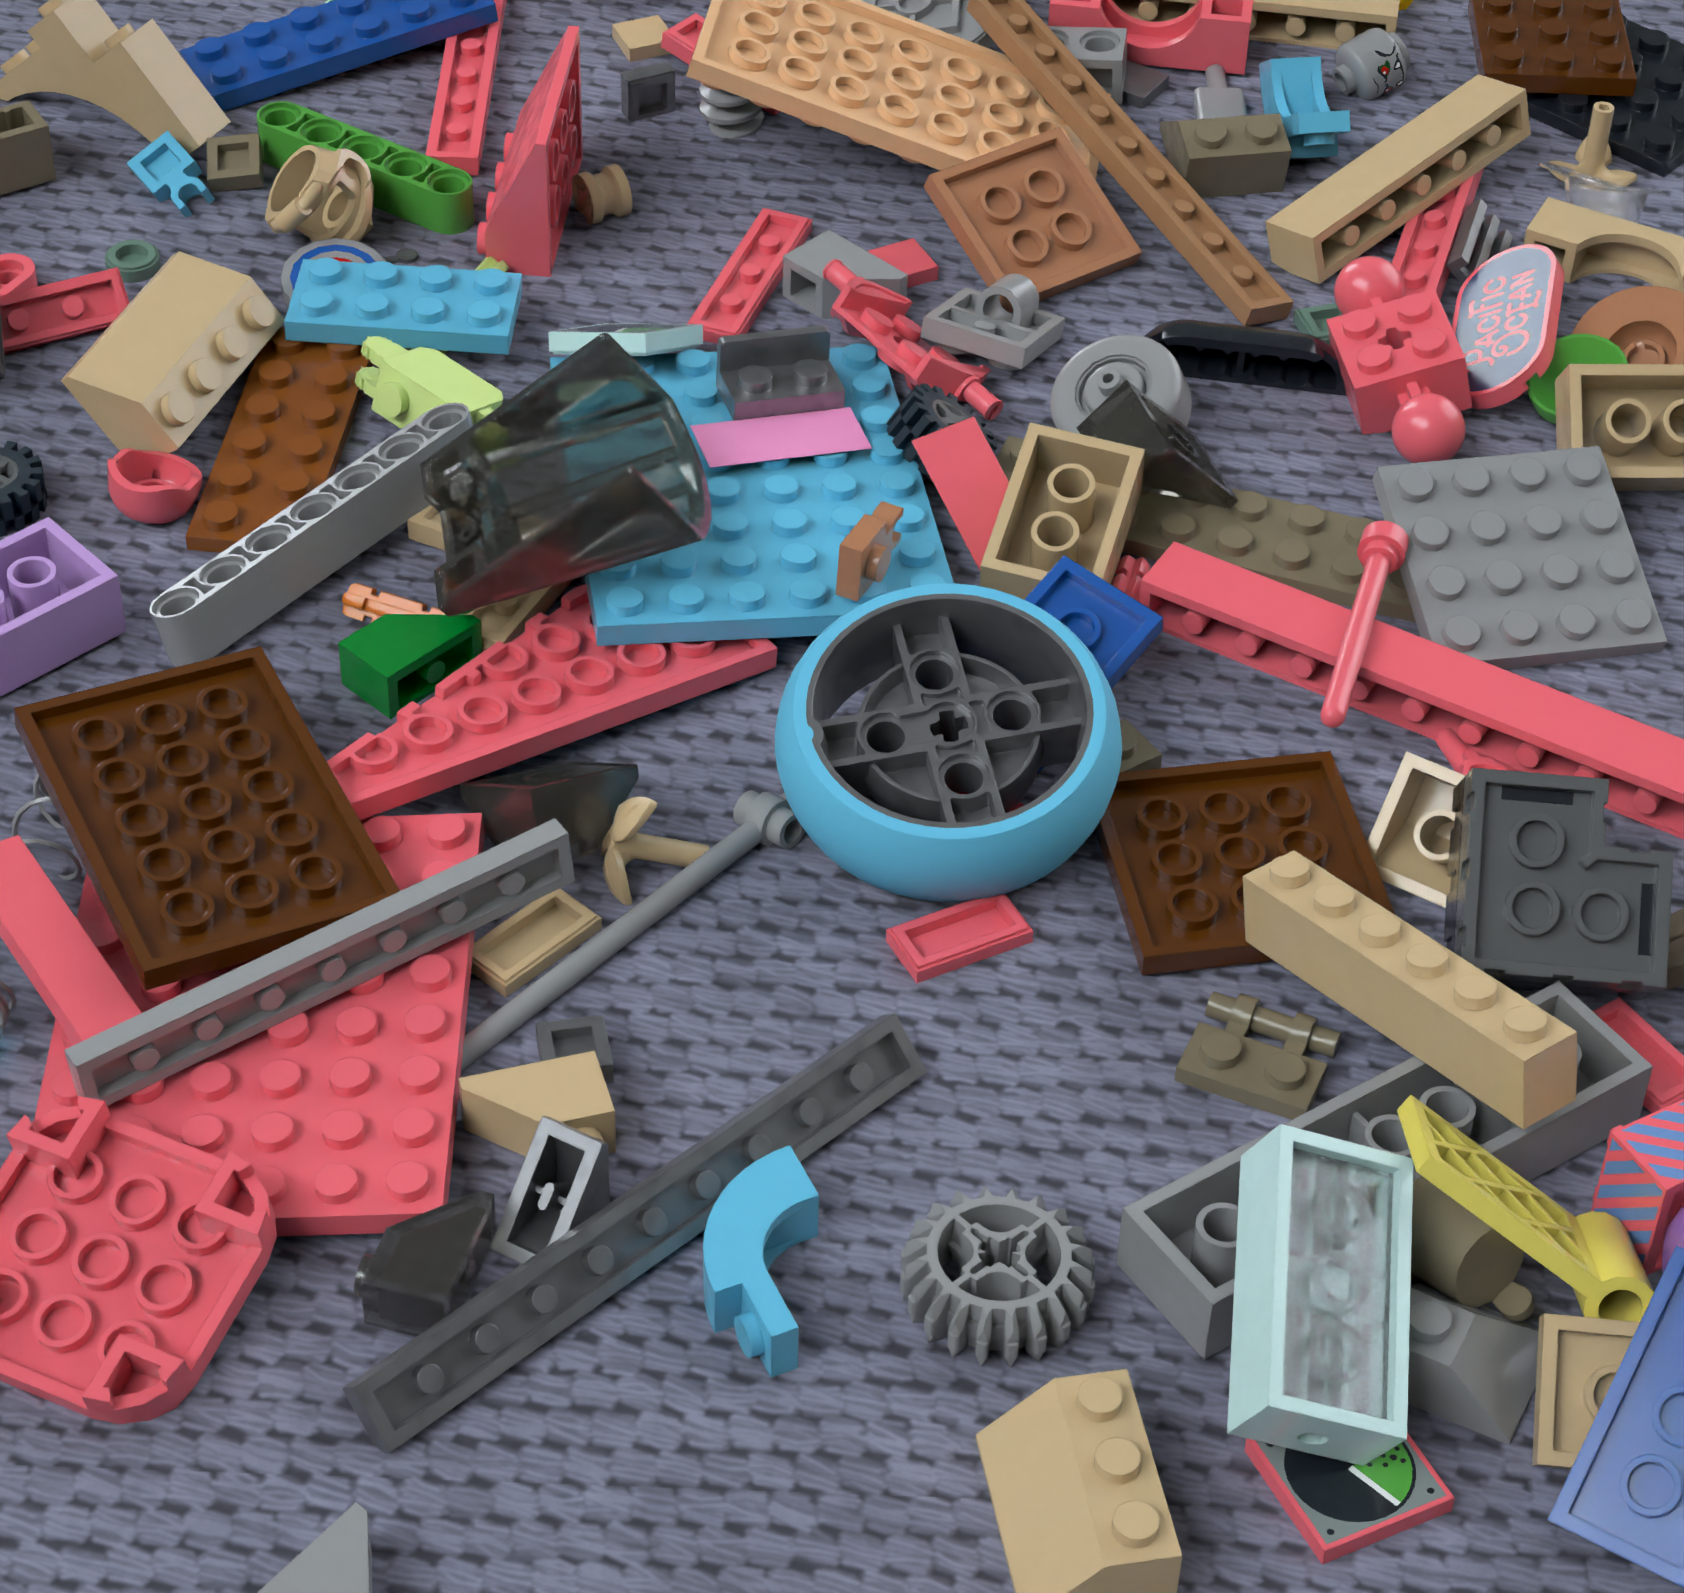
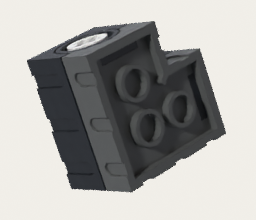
(1545, 896)

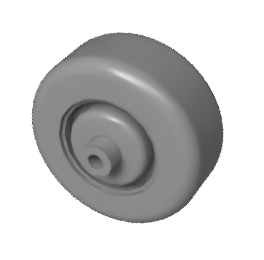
(1105, 366)

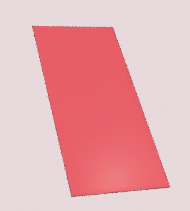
(966, 480)

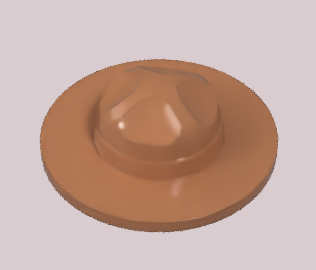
(1641, 322)

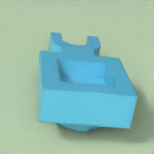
(169, 172)

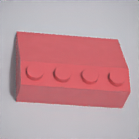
(538, 169)

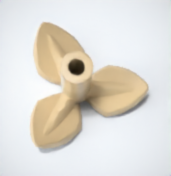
(1595, 150)
(625, 844)

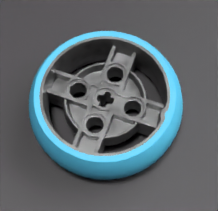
(993, 670)

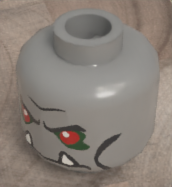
(1371, 64)

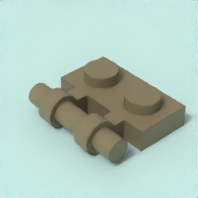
(1254, 1071)

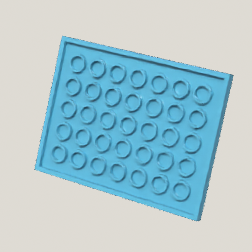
(773, 524)

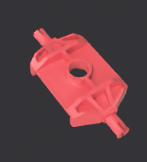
(879, 317)

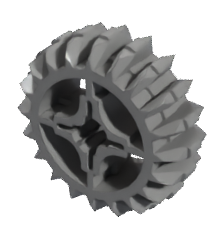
(997, 1294)

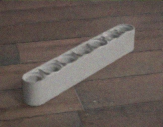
(303, 542)

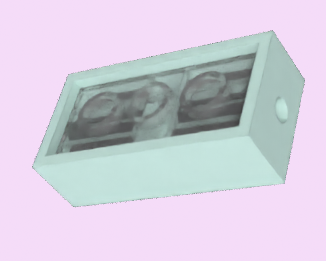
(1322, 1296)

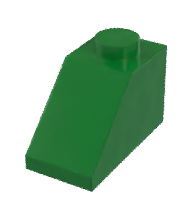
(406, 656)

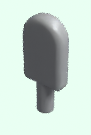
(1216, 98)

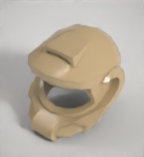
(322, 195)

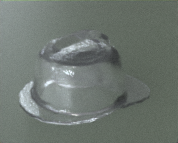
(1602, 195)

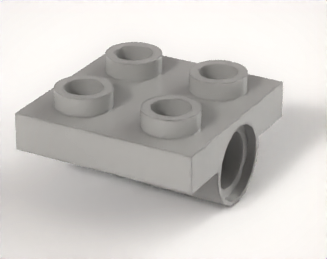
(981, 326)

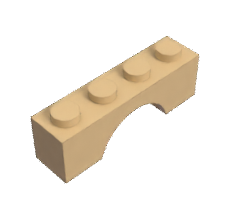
(1600, 243)

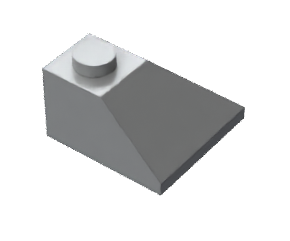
(1470, 1363)

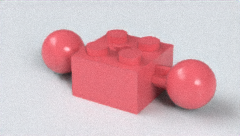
(1399, 361)

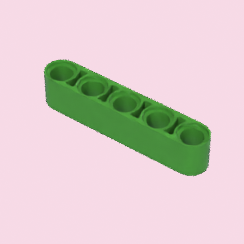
(402, 179)

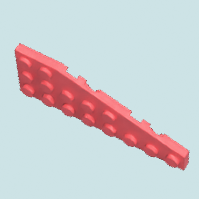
(530, 700)

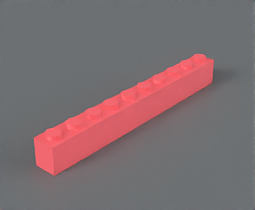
(1419, 683)

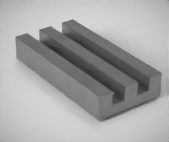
(1488, 244)

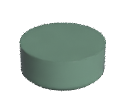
(135, 260)

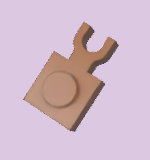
(867, 551)

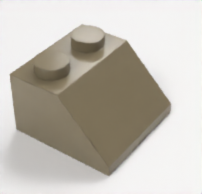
(1229, 153)

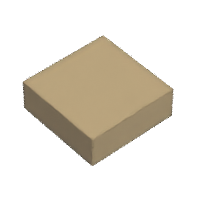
(640, 37)

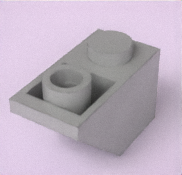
(805, 265)

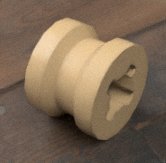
(602, 193)

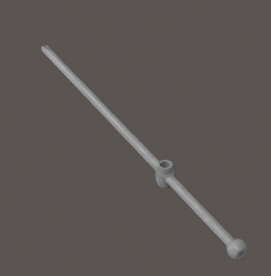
(761, 819)

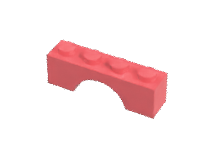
(1200, 38)

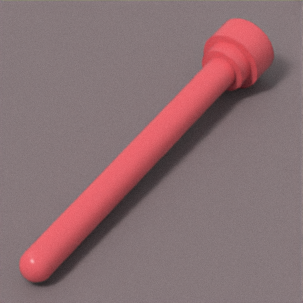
(1381, 553)

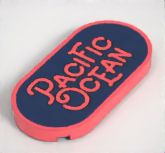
(1508, 322)

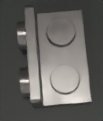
(777, 373)

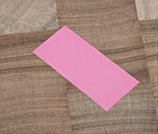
(780, 437)

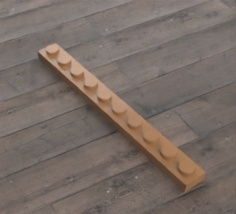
(1134, 161)

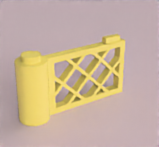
(1584, 1251)

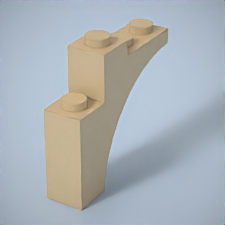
(120, 70)

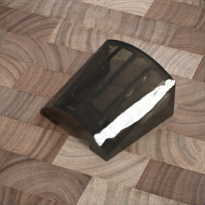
(565, 482)

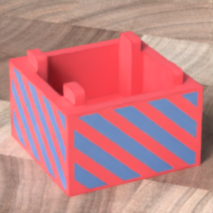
(1645, 1179)

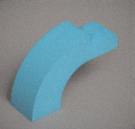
(1297, 93)
(749, 1226)

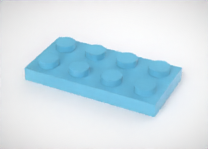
(404, 304)

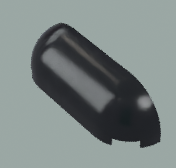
(1251, 355)

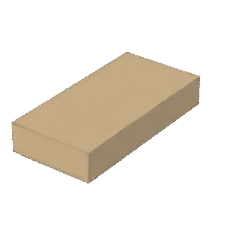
(532, 941)

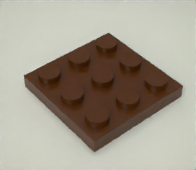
(1554, 45)

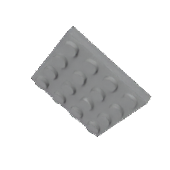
(1521, 557)

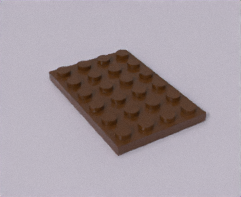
(202, 814)

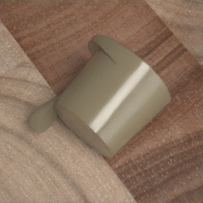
(1464, 1255)

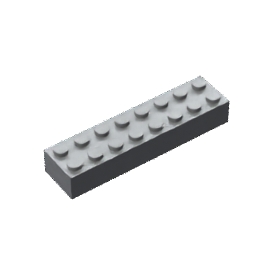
(1184, 1235)

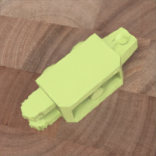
(418, 381)

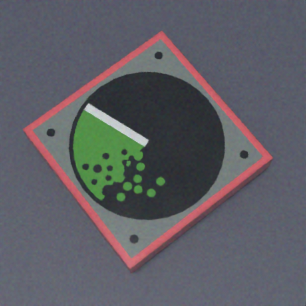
(1349, 1504)

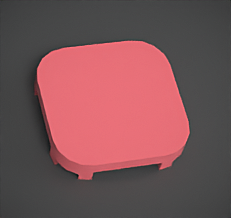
(121, 1261)

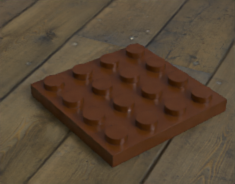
(1191, 833)

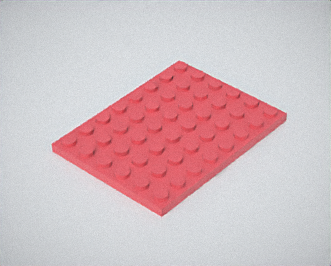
(337, 1105)

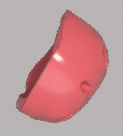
(152, 485)

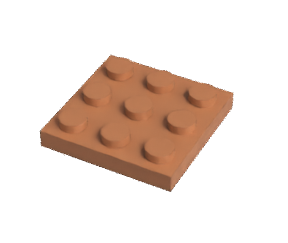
(1033, 215)

